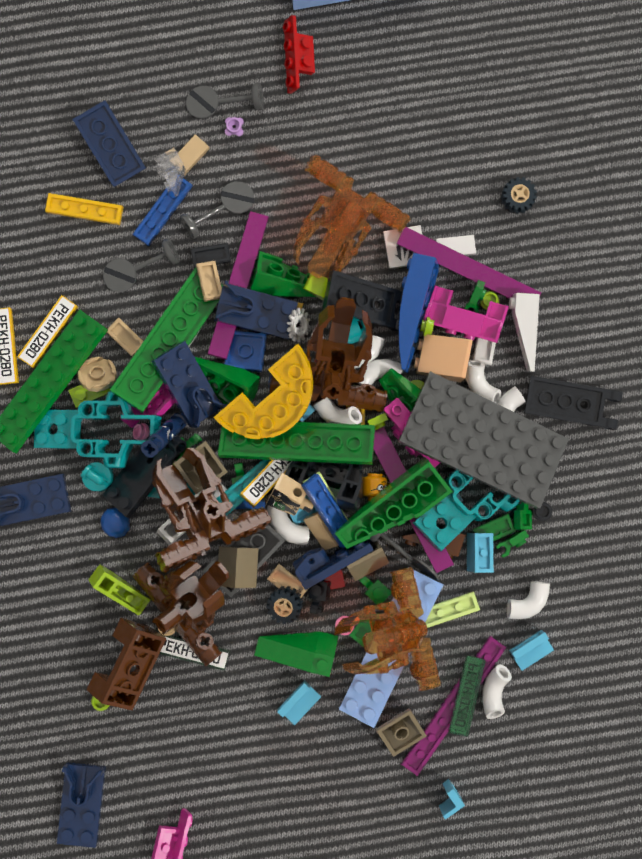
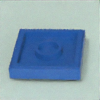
(247, 351)

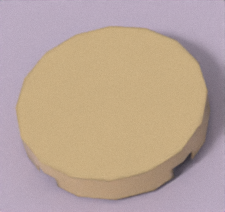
(97, 374)

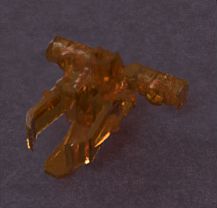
(342, 217)
(396, 634)

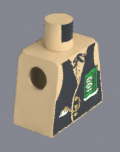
(289, 496)

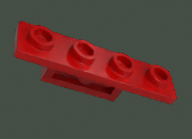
(298, 54)

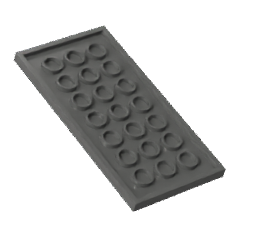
(483, 440)

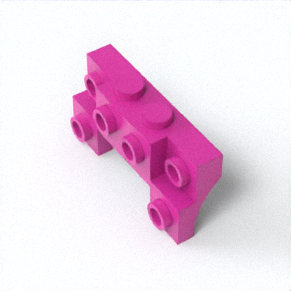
(465, 321)

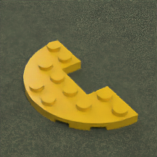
(280, 408)

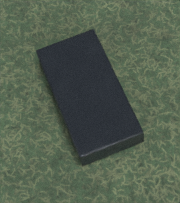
(218, 253)

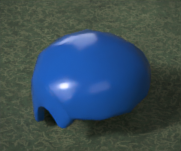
(114, 523)

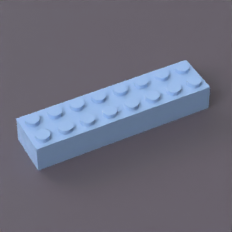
(371, 691)

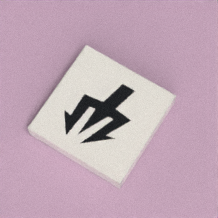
(397, 255)

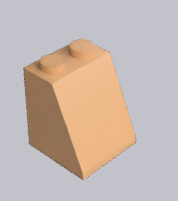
(443, 356)

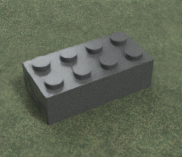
(266, 540)

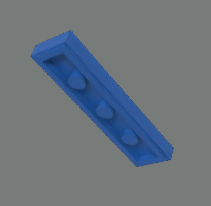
(160, 213)
(325, 505)

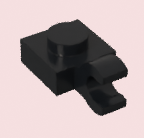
(319, 593)

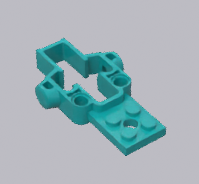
(70, 429)
(456, 515)

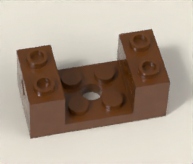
(141, 649)

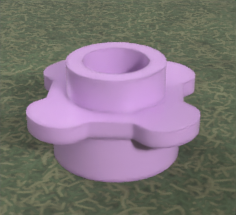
(230, 122)

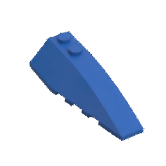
(416, 296)

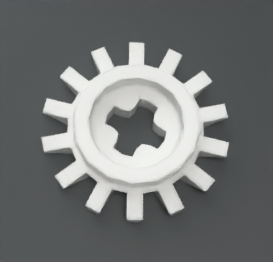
(301, 317)

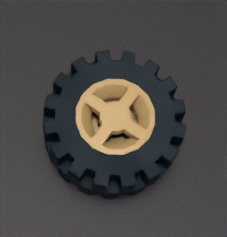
(522, 189)
(279, 609)

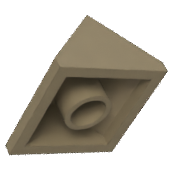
(190, 473)
(369, 562)
(241, 565)
(401, 732)

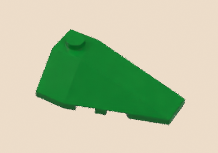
(277, 278)
(229, 380)
(401, 388)
(304, 651)

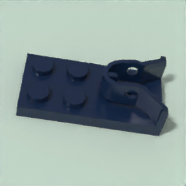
(109, 143)
(254, 311)
(187, 384)
(33, 499)
(321, 566)
(81, 804)

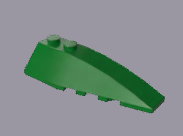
(400, 501)

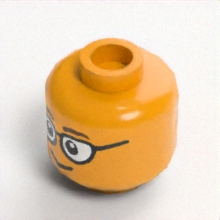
(373, 484)

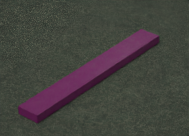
(462, 264)
(240, 277)
(393, 469)
(439, 724)

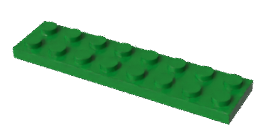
(178, 323)
(49, 380)
(305, 443)

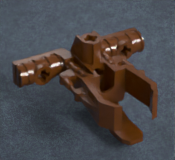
(336, 359)
(201, 516)
(187, 603)

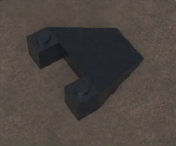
(342, 476)

